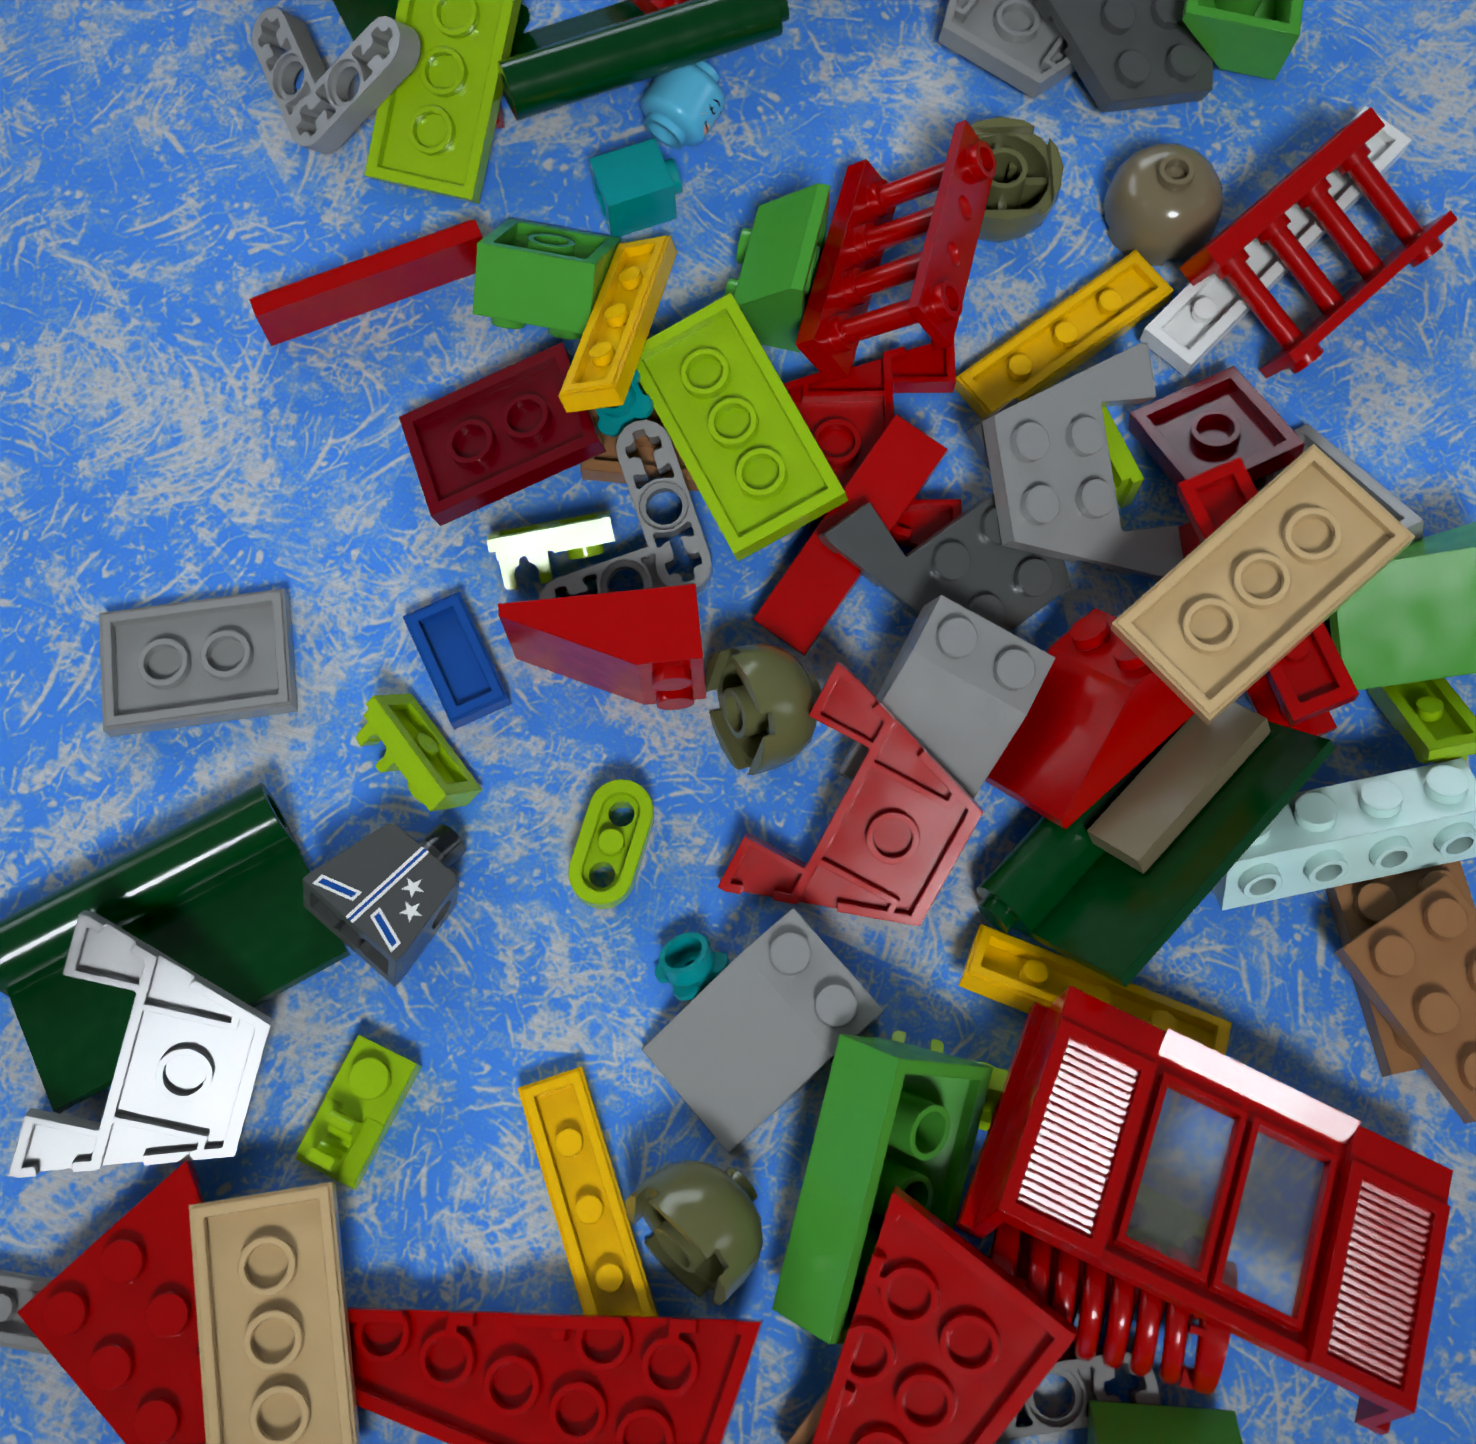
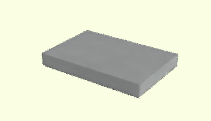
(197, 662)

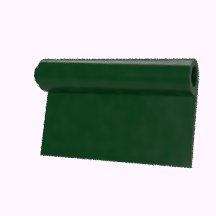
(626, 46)
(207, 894)
(1109, 913)

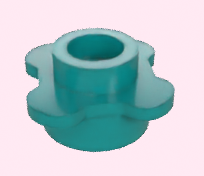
(636, 407)
(689, 964)

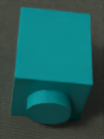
(635, 187)

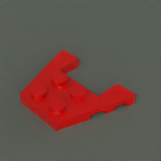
(856, 410)
(889, 833)

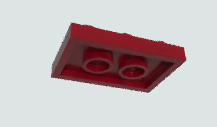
(498, 436)

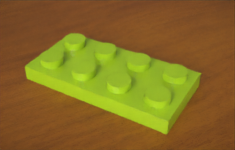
(444, 114)
(737, 428)

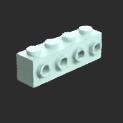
(1358, 834)

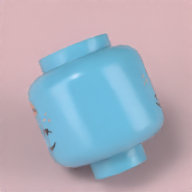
(683, 105)

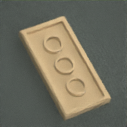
(1261, 583)
(274, 1319)

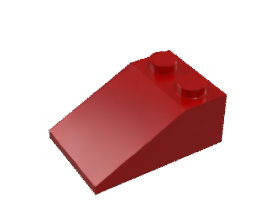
(620, 641)
(1087, 724)

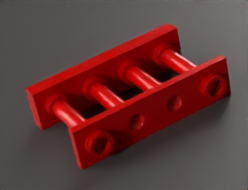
(1268, 223)
(865, 227)
(1312, 675)

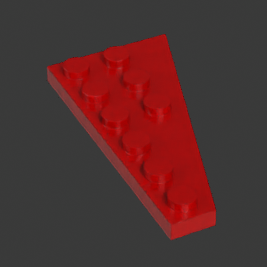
(129, 1319)
(937, 1341)
(551, 1375)

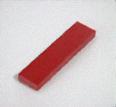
(368, 283)
(823, 579)

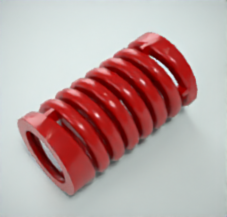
(1059, 1275)

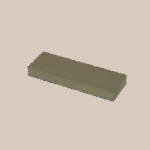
(1177, 785)

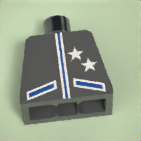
(387, 895)

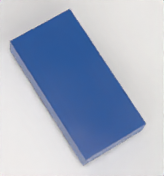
(456, 660)

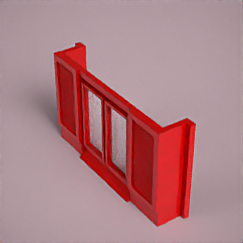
(1219, 1196)

